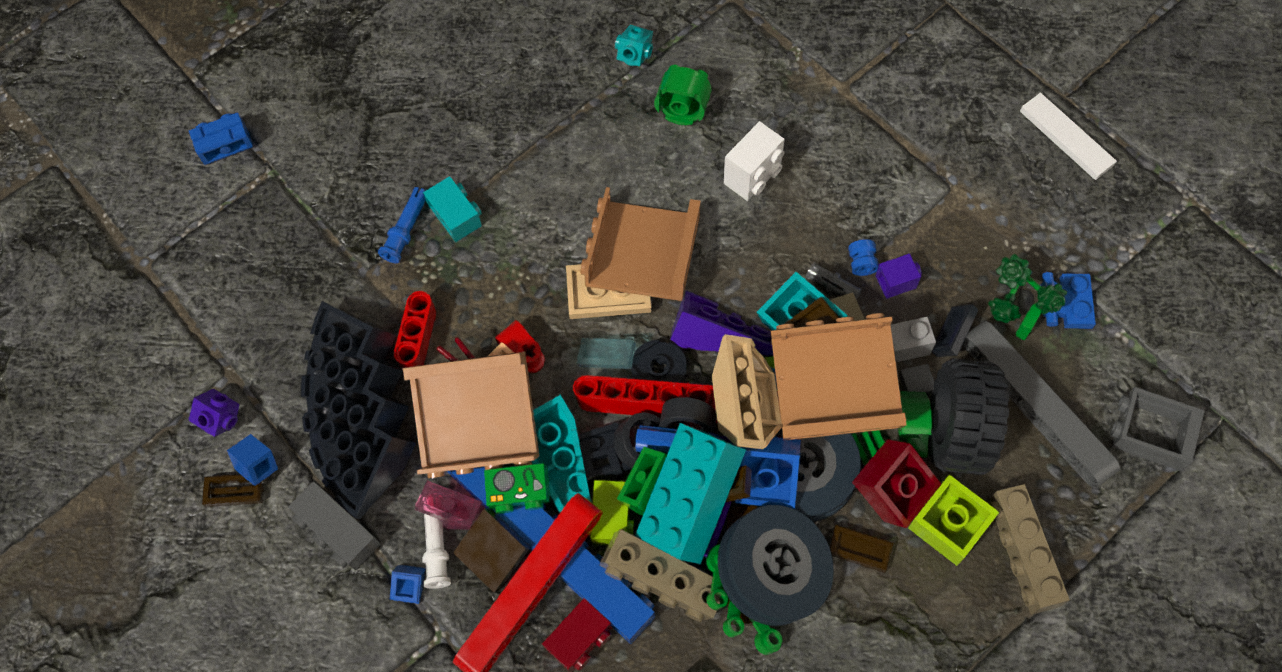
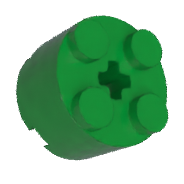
(683, 95)

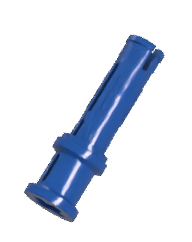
(400, 234)

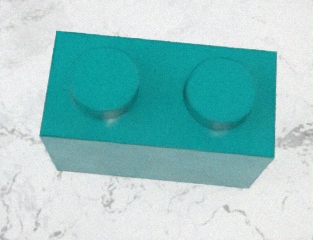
(453, 209)

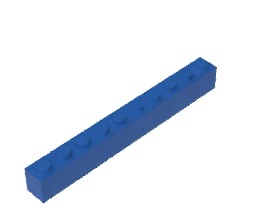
(609, 596)

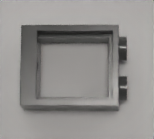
(1188, 416)

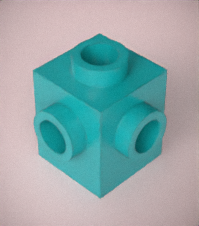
(634, 45)

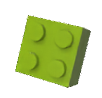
(953, 520)

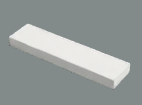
(1068, 136)

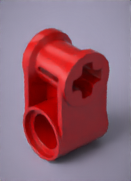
(519, 340)

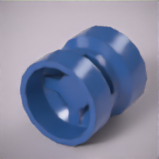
(863, 257)

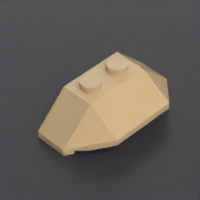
(745, 394)

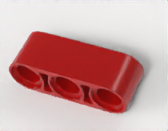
(411, 321)

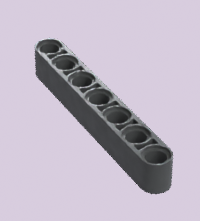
(1043, 407)

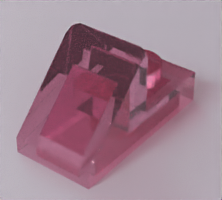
(451, 507)

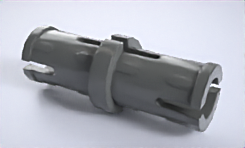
(821, 275)

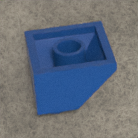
(773, 473)

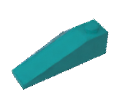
(560, 451)

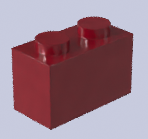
(578, 636)

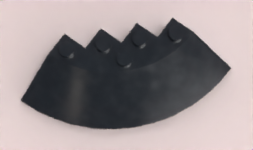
(353, 409)

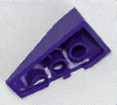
(703, 326)

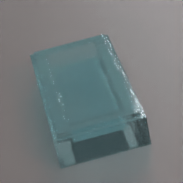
(606, 353)

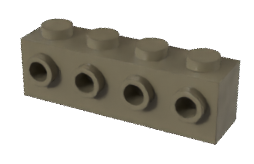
(1028, 550)
(659, 573)

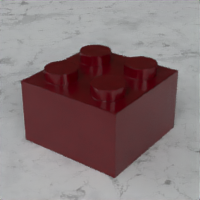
(897, 483)

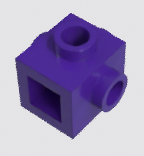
(214, 412)

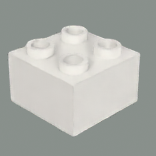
(754, 161)

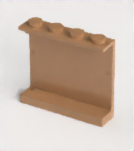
(640, 249)
(837, 377)

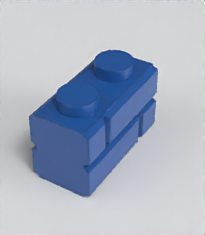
(220, 138)

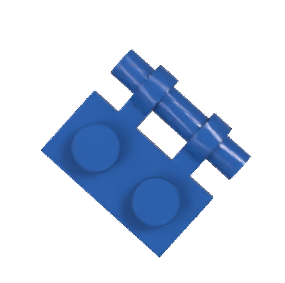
(1079, 306)

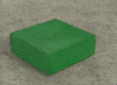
(1028, 322)

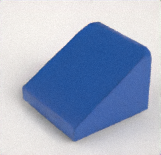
(407, 583)

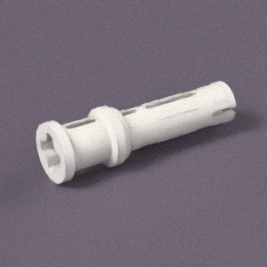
(435, 555)

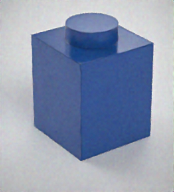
(252, 459)

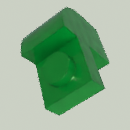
(918, 421)

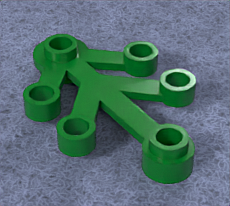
(761, 639)

